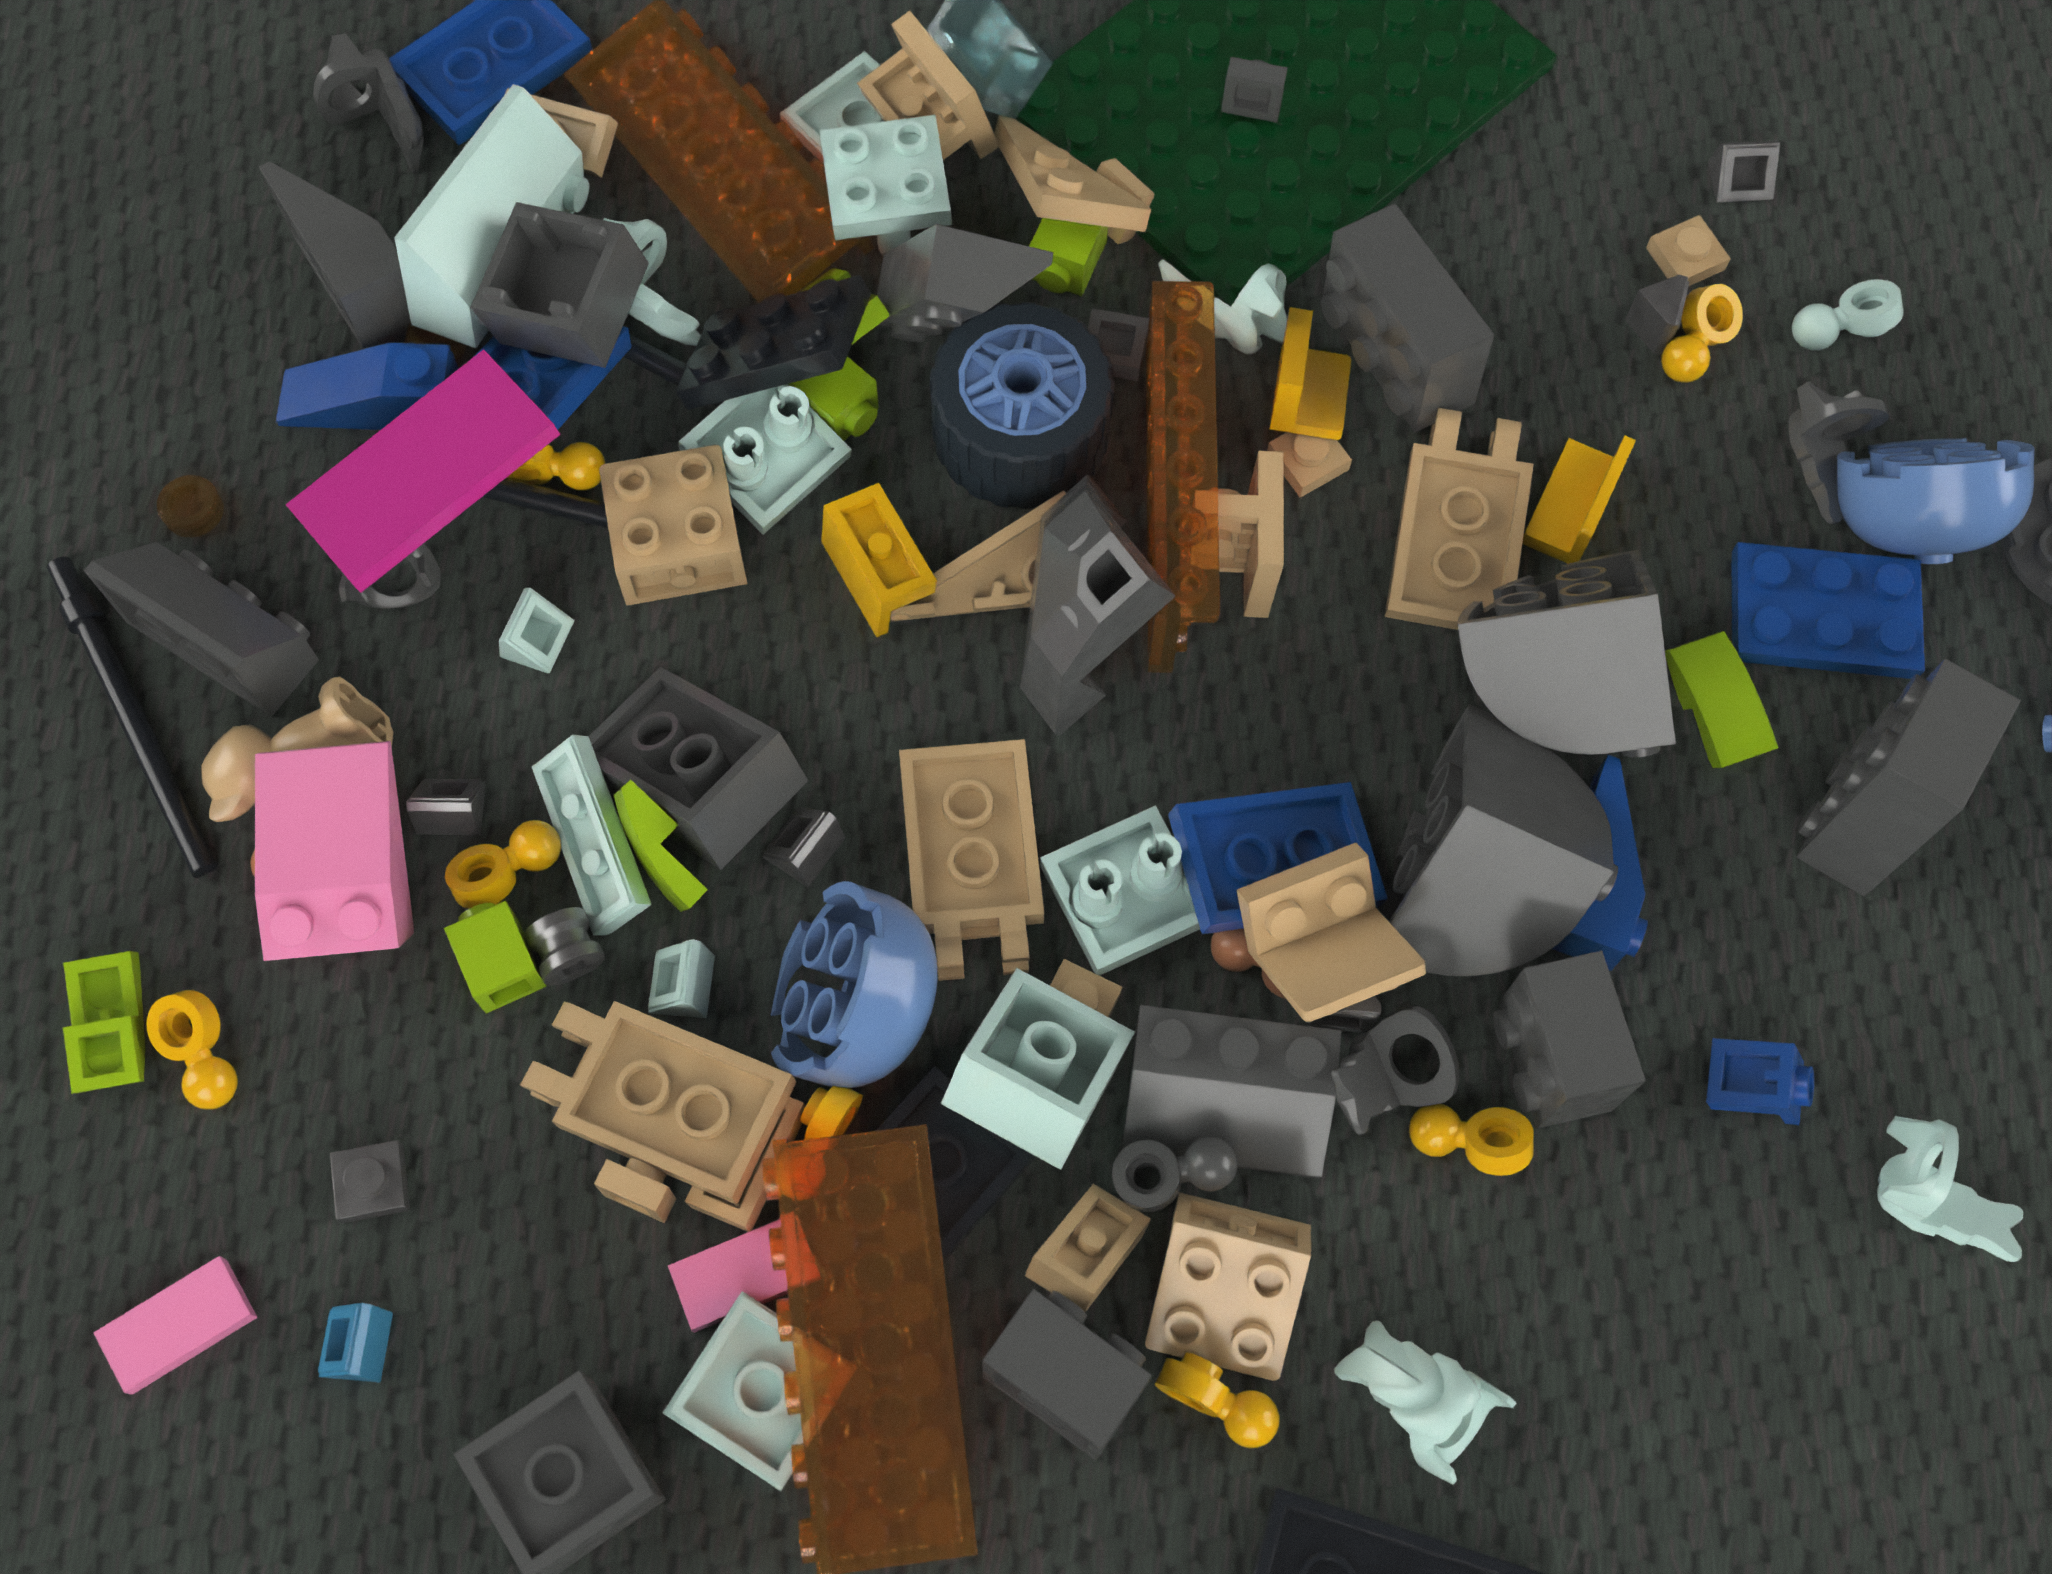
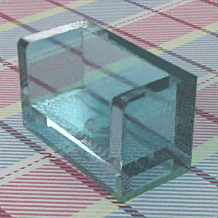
(990, 52)

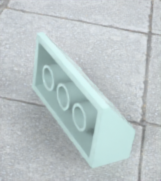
(456, 228)

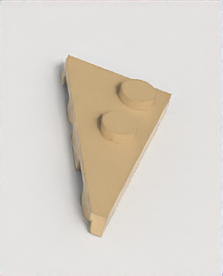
(1062, 185)
(987, 577)

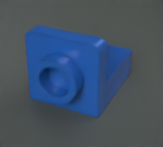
(1759, 1078)

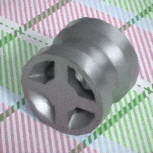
(564, 946)

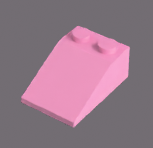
(329, 852)

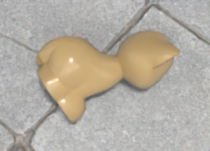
(341, 720)

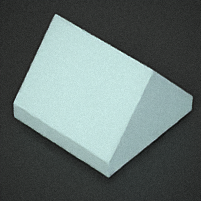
(534, 632)
(682, 980)

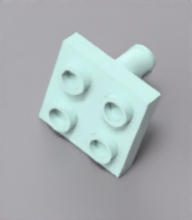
(885, 179)
(771, 451)
(1123, 890)

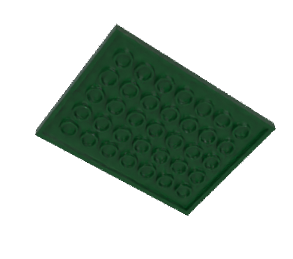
(1362, 115)

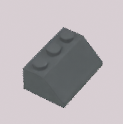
(950, 278)
(207, 622)
(1234, 1080)

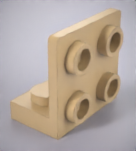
(672, 525)
(1323, 935)
(1230, 1286)

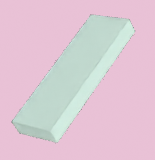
(591, 835)

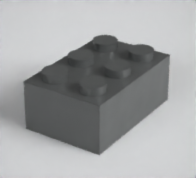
(1404, 317)

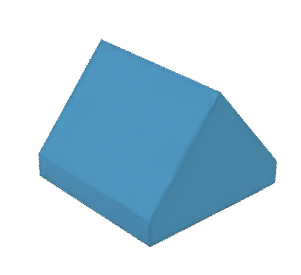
(355, 1342)

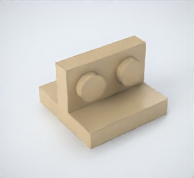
(925, 83)
(1254, 533)

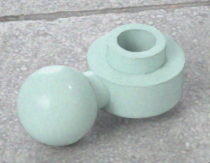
(1863, 310)

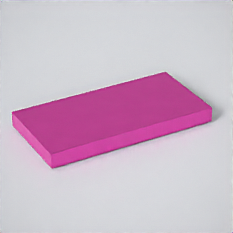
(422, 470)

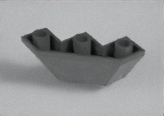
(1085, 602)

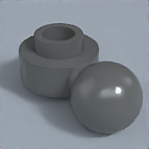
(1206, 1164)

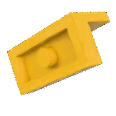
(1309, 384)
(1575, 500)
(875, 555)

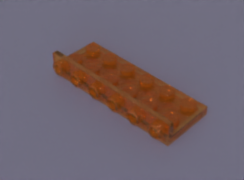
(714, 150)
(1181, 463)
(869, 1351)

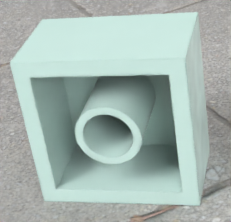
(1037, 1068)

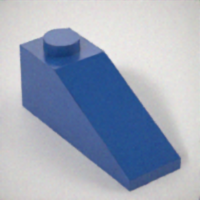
(362, 386)
(1615, 921)

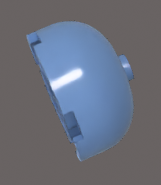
(1935, 495)
(885, 994)

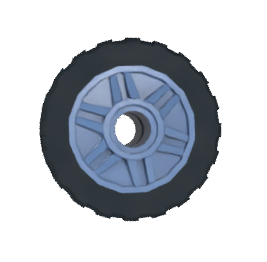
(1021, 404)

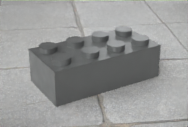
(1905, 776)

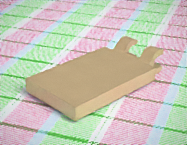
(1458, 524)
(972, 848)
(664, 1097)

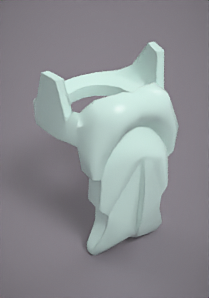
(649, 305)
(1254, 312)
(1930, 1199)
(1425, 1395)

